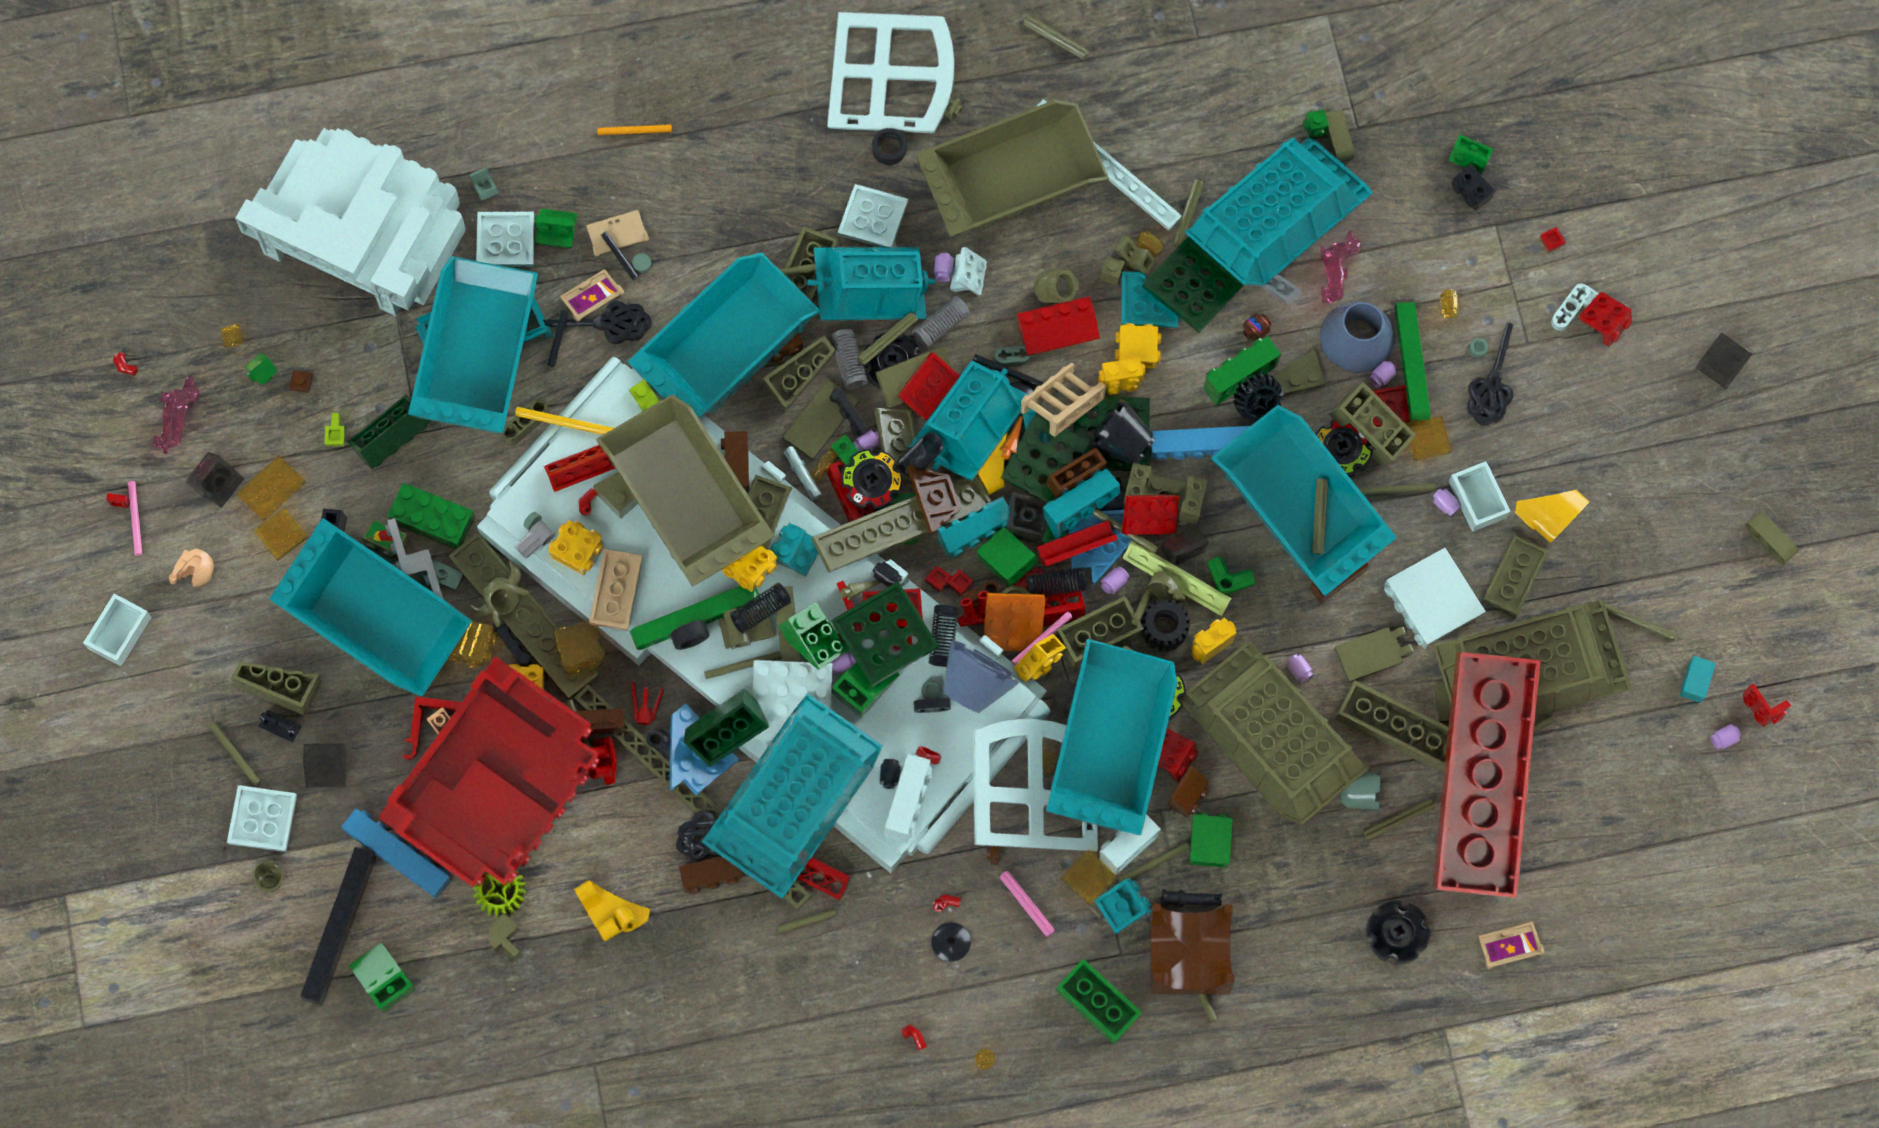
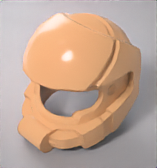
(193, 563)

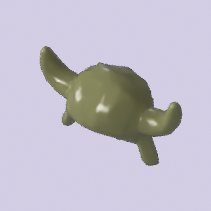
(501, 595)

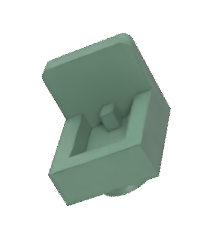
(483, 183)

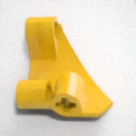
(992, 470)
(1551, 513)
(610, 912)

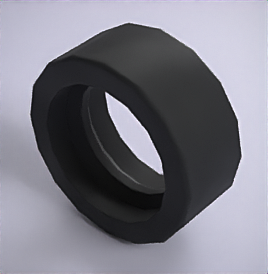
(889, 133)
(689, 635)

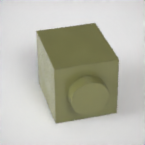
(1112, 270)

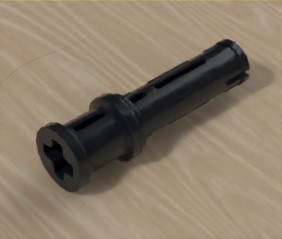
(1180, 898)

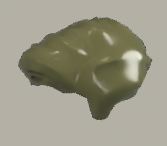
(1165, 588)

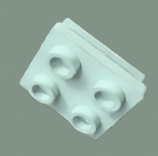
(968, 272)

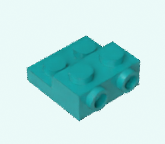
(795, 549)
(1123, 905)

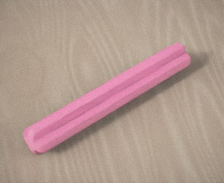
(1027, 903)

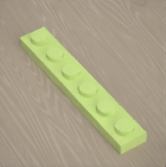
(1187, 583)

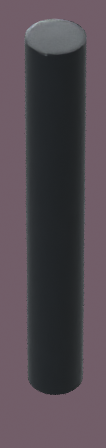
(619, 255)
(557, 339)

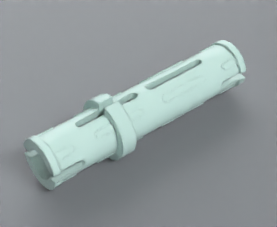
(799, 467)

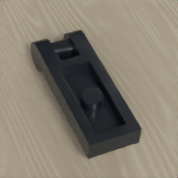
(848, 411)
(513, 645)

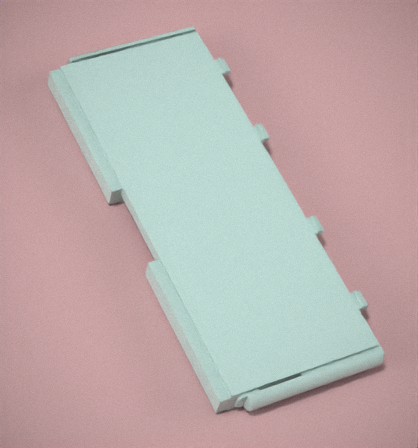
(665, 589)

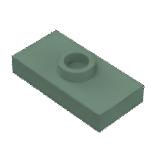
(446, 575)

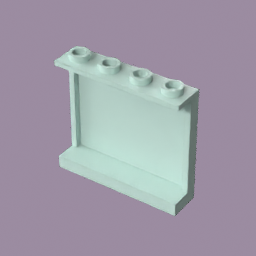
(1433, 598)

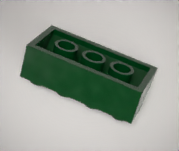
(387, 433)
(726, 728)

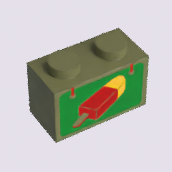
(377, 538)

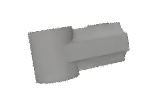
(538, 536)

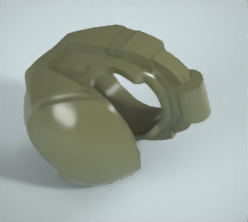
(1047, 286)

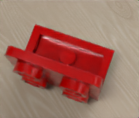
(1607, 317)
(1762, 711)
(1177, 754)

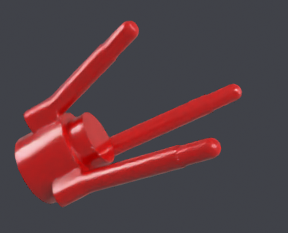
(644, 715)

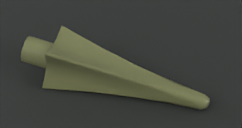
(855, 589)

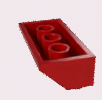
(1058, 326)

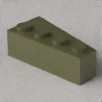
(797, 373)
(615, 495)
(282, 687)

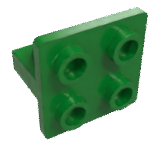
(555, 228)

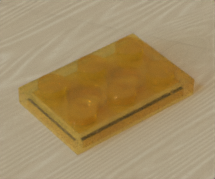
(271, 488)

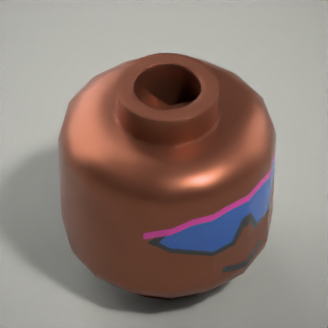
(1257, 326)

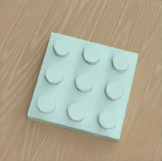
(872, 217)
(505, 238)
(262, 818)

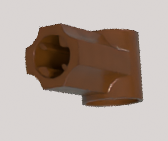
(974, 593)

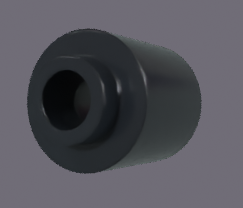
(886, 574)
(889, 773)

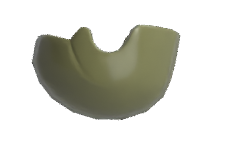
(268, 876)

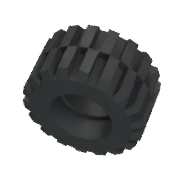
(1169, 610)

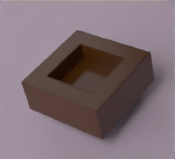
(300, 381)
(993, 854)

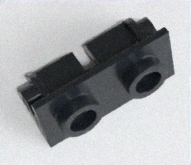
(279, 725)

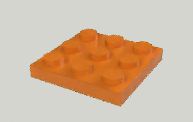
(1014, 619)

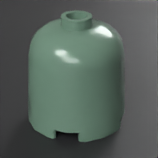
(1363, 792)

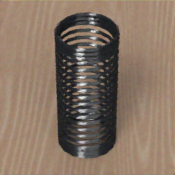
(920, 453)
(1080, 576)
(780, 593)
(945, 611)

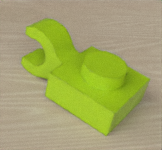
(335, 433)

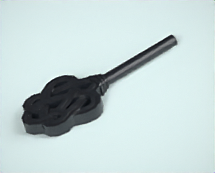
(615, 322)
(1485, 385)
(689, 836)

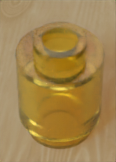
(1150, 242)
(1450, 303)

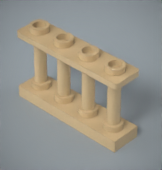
(1068, 413)

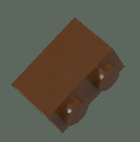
(1188, 792)

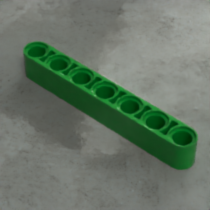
(1412, 361)
(706, 610)

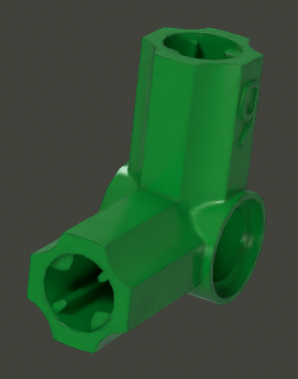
(1235, 581)

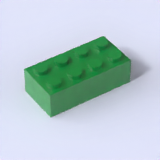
(1259, 358)
(431, 516)
(1098, 1001)

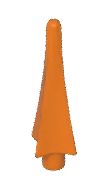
(1010, 443)

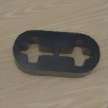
(932, 705)

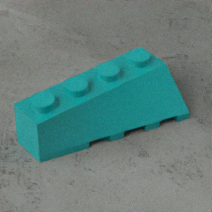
(1080, 502)
(973, 528)

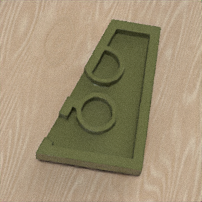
(1301, 375)

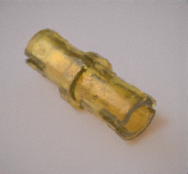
(823, 463)

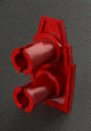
(973, 615)
(607, 765)

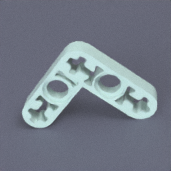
(1584, 300)

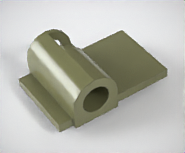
(734, 639)

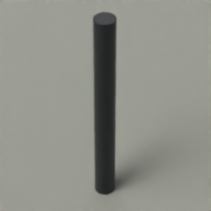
(1013, 373)

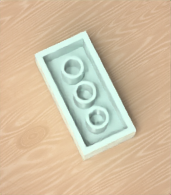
(909, 793)

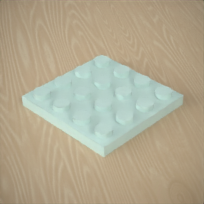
(783, 685)

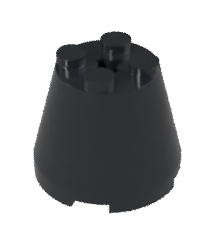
(1122, 434)

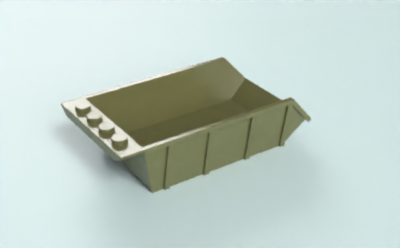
(1011, 166)
(685, 488)
(1574, 648)
(1273, 734)

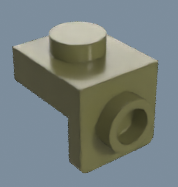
(953, 109)

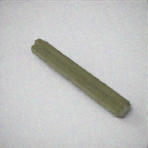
(1055, 37)
(1188, 212)
(887, 338)
(1319, 516)
(1398, 818)

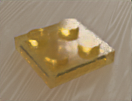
(1430, 438)
(280, 534)
(1088, 877)

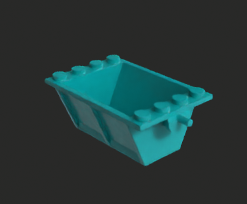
(870, 283)
(973, 419)

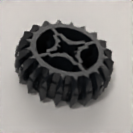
(1263, 386)

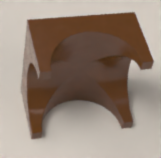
(1190, 951)

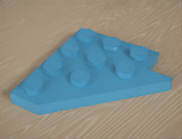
(1104, 556)
(684, 763)

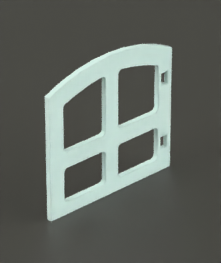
(881, 72)
(1034, 796)

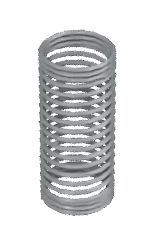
(920, 334)
(857, 380)

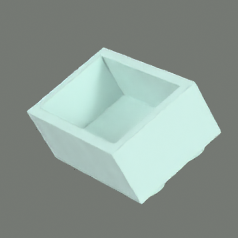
(1479, 496)
(117, 630)
(1127, 847)

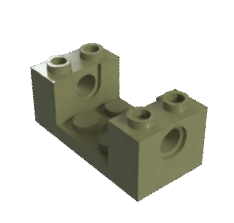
(1359, 409)
(1189, 493)

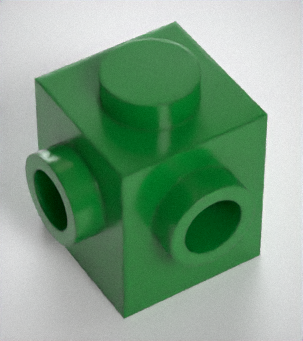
(1316, 123)
(260, 369)

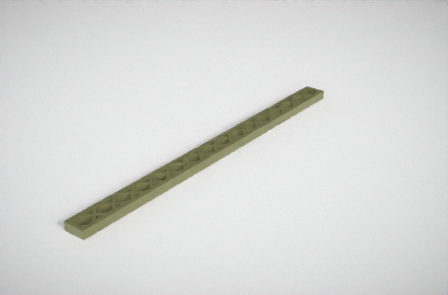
(656, 771)

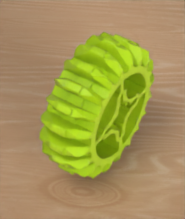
(492, 895)

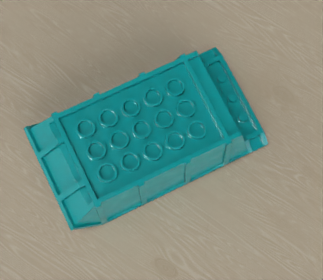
(1278, 211)
(725, 335)
(473, 344)
(1277, 473)
(370, 609)
(1113, 738)
(793, 795)

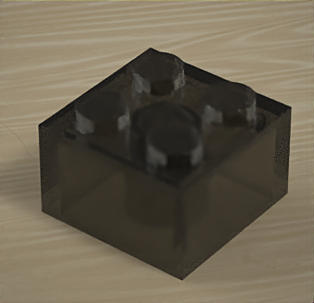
(1723, 360)

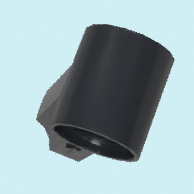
(664, 745)

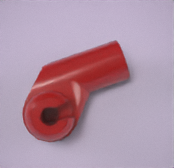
(122, 366)
(585, 502)
(944, 901)
(916, 1035)

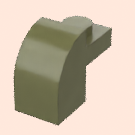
(1135, 258)
(499, 935)

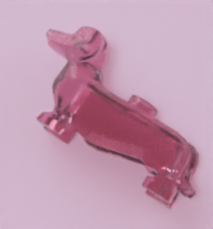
(1334, 266)
(174, 414)

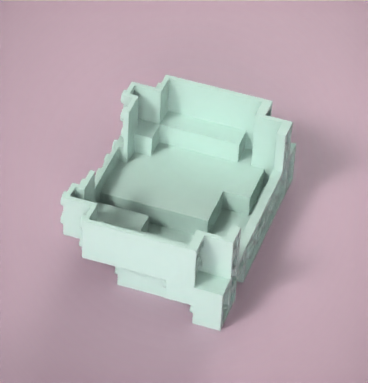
(358, 217)

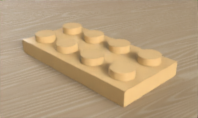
(615, 589)

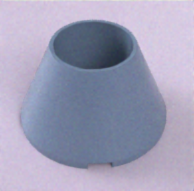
(1354, 353)
(975, 678)

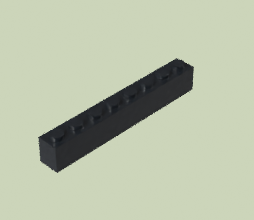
(338, 926)

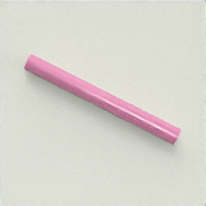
(135, 518)
(1051, 630)

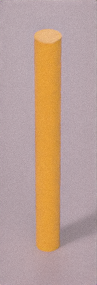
(634, 129)

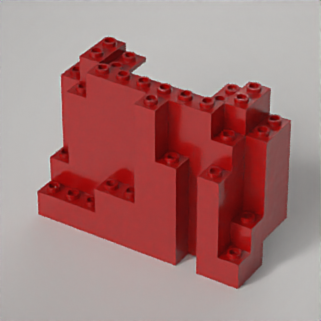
(493, 778)

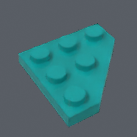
(1140, 306)

